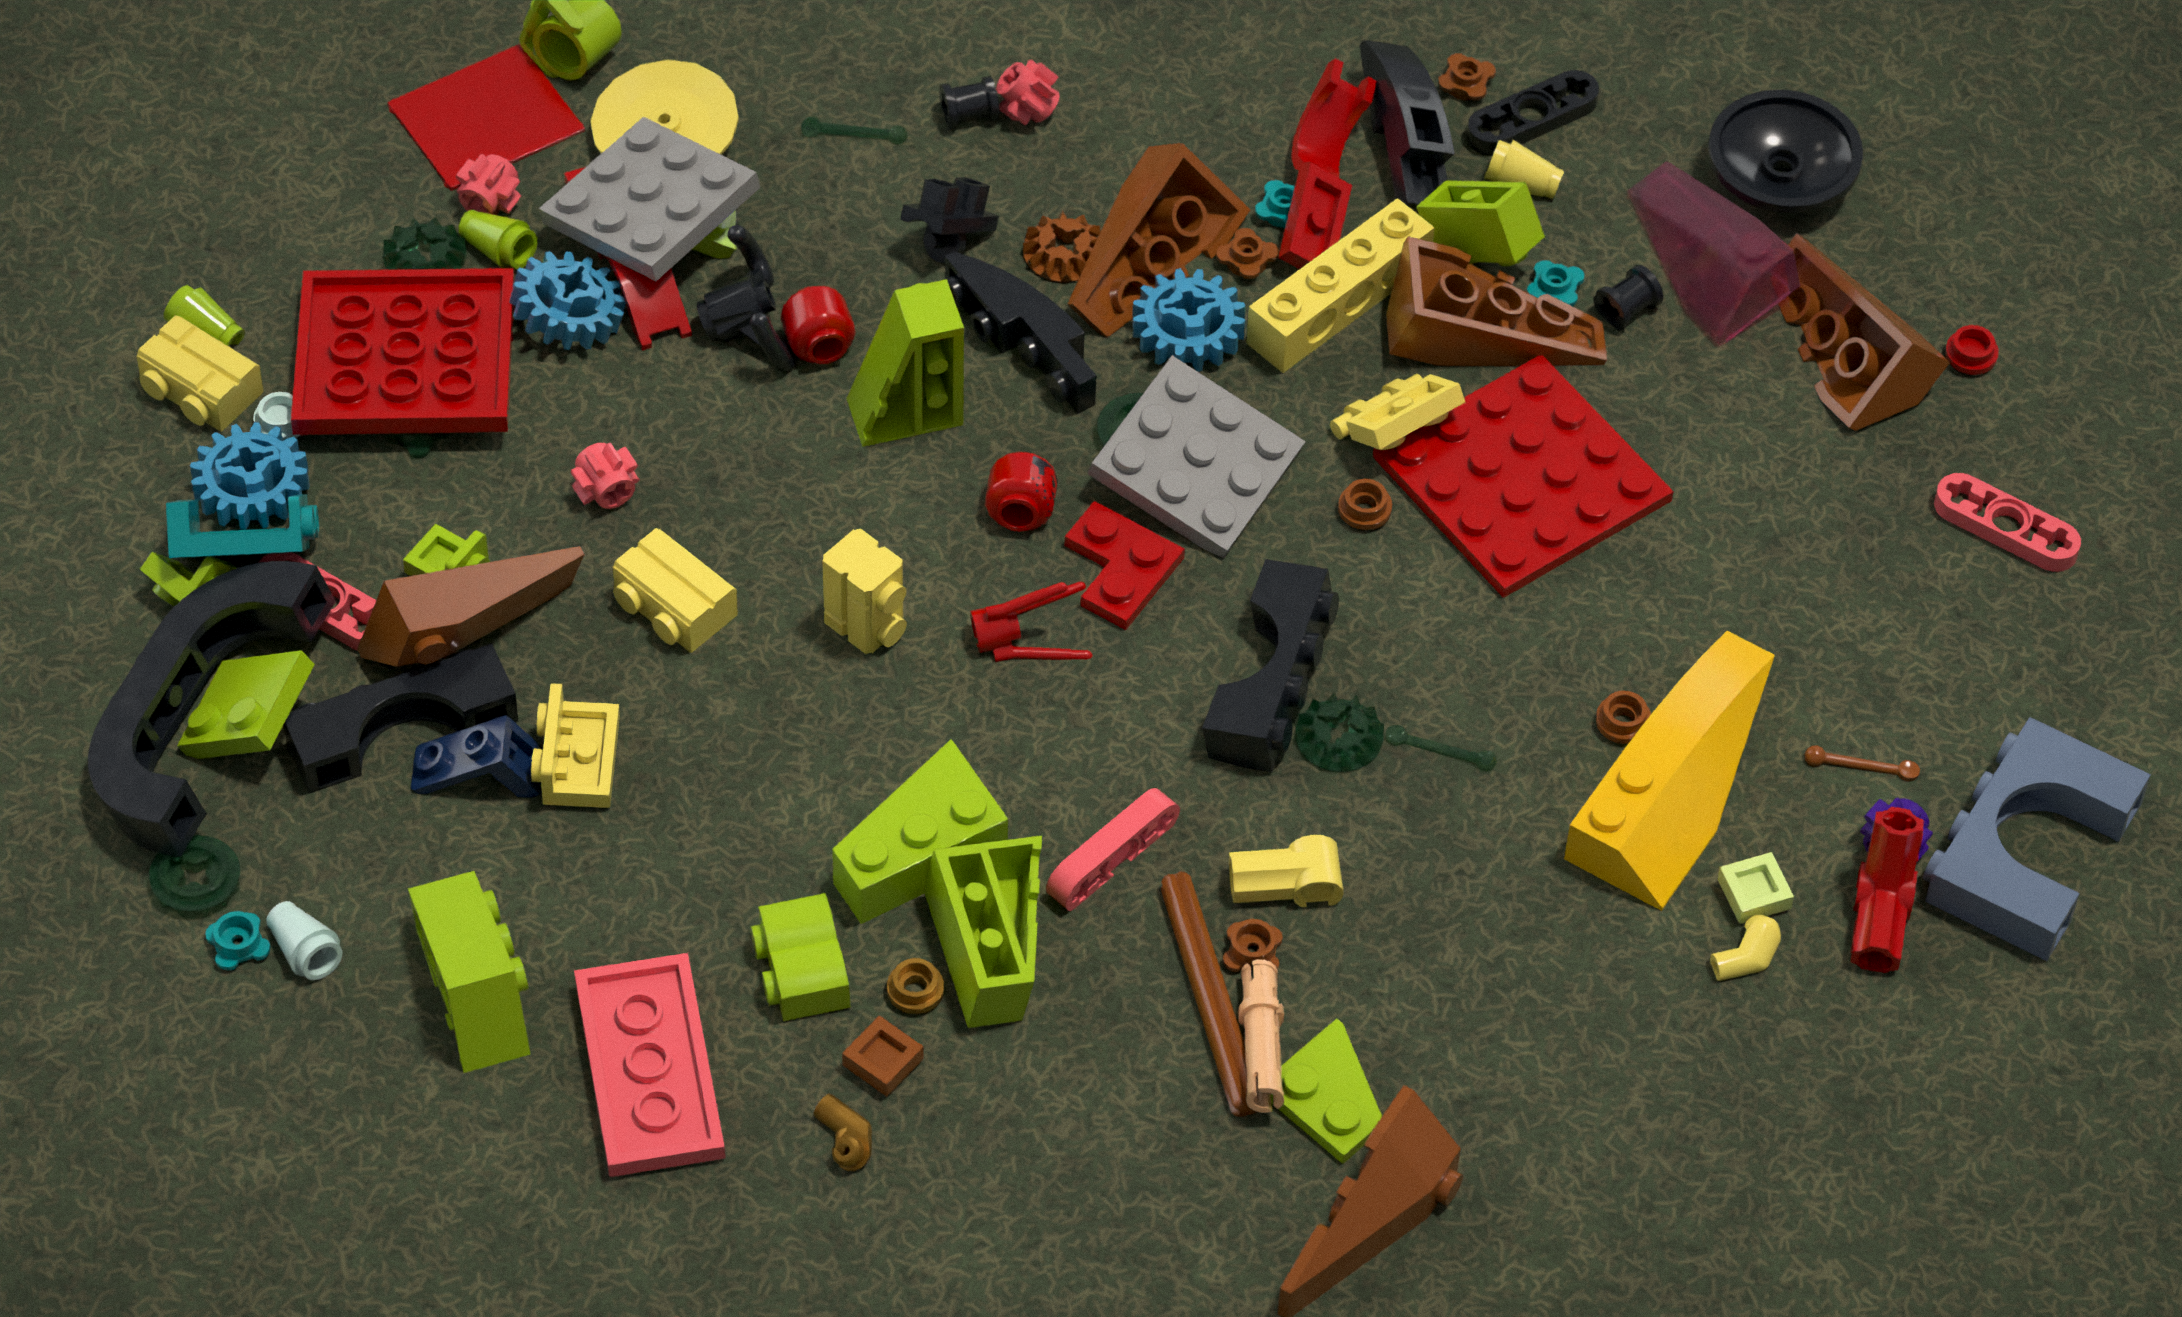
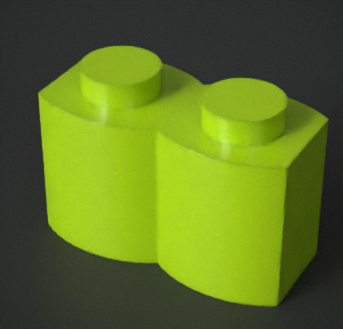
(803, 957)

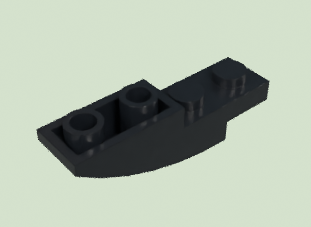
(1411, 117)
(1024, 318)

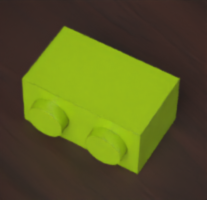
(1484, 219)

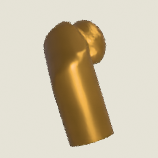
(851, 1131)

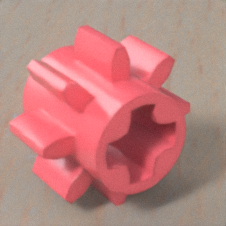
(1027, 92)
(488, 185)
(605, 475)

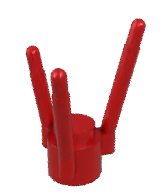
(999, 625)

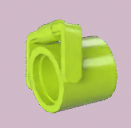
(571, 37)

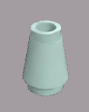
(304, 941)

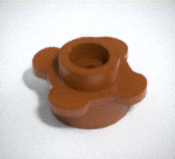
(1462, 86)
(1247, 264)
(1251, 933)

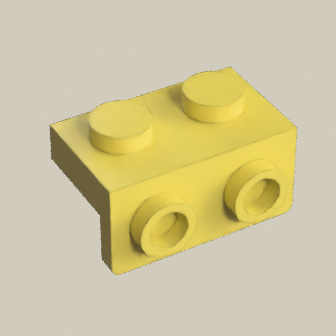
(576, 752)

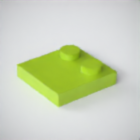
(245, 705)

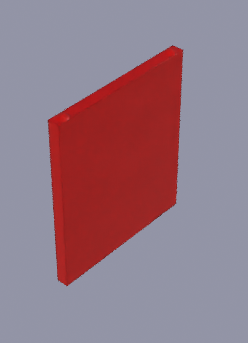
(486, 109)

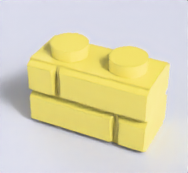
(198, 374)
(673, 591)
(864, 592)

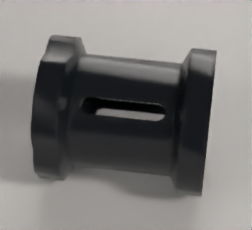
(969, 102)
(1628, 297)

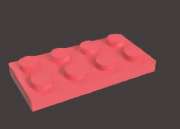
(649, 1065)

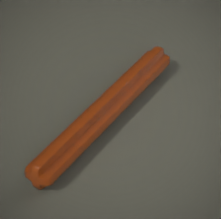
(1208, 988)

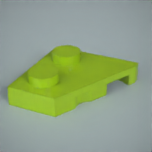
(1330, 1093)

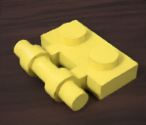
(1398, 411)

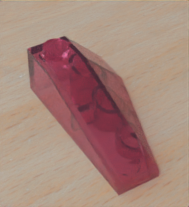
(1714, 252)

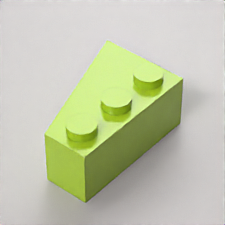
(912, 368)
(892, 848)
(987, 924)
(472, 968)

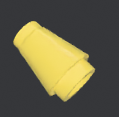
(1519, 164)

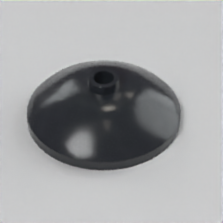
(1789, 134)

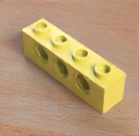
(1333, 287)

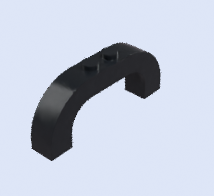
(167, 676)

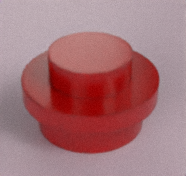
(1972, 350)

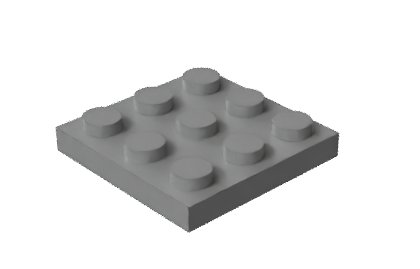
(649, 198)
(1196, 457)

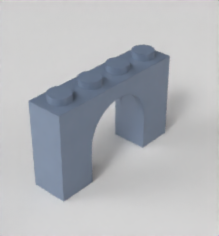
(2035, 773)

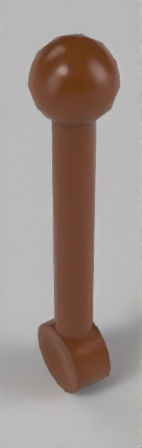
(1906, 770)

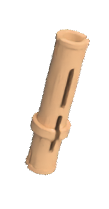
(1261, 1020)

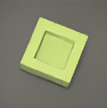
(1755, 887)

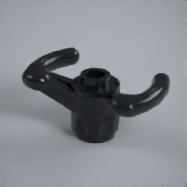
(746, 304)

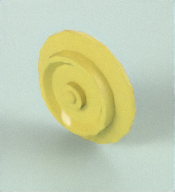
(670, 94)

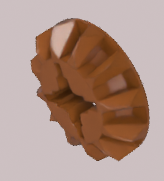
(1059, 263)

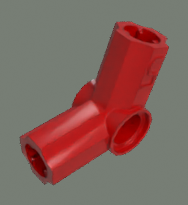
(1886, 890)

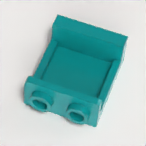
(188, 541)

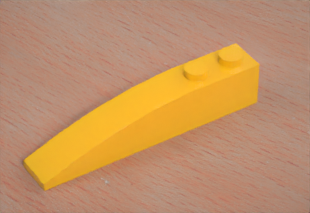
(1673, 777)

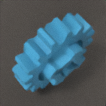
(567, 300)
(1188, 319)
(249, 475)

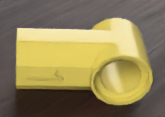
(1302, 872)

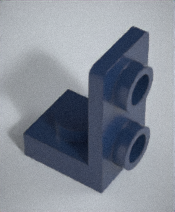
(489, 747)

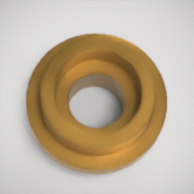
(915, 971)

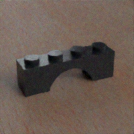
(1254, 716)
(334, 734)

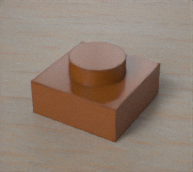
(883, 1055)

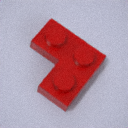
(1133, 563)

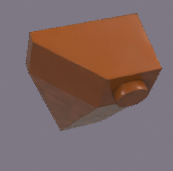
(1157, 224)
(1466, 317)
(1863, 349)
(448, 609)
(1399, 1184)

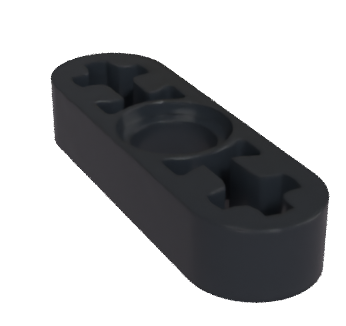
(1540, 96)

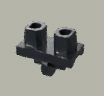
(950, 214)

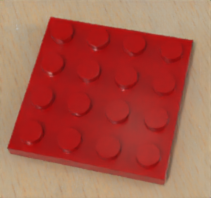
(403, 351)
(1524, 476)

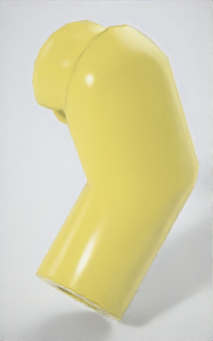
(1753, 953)

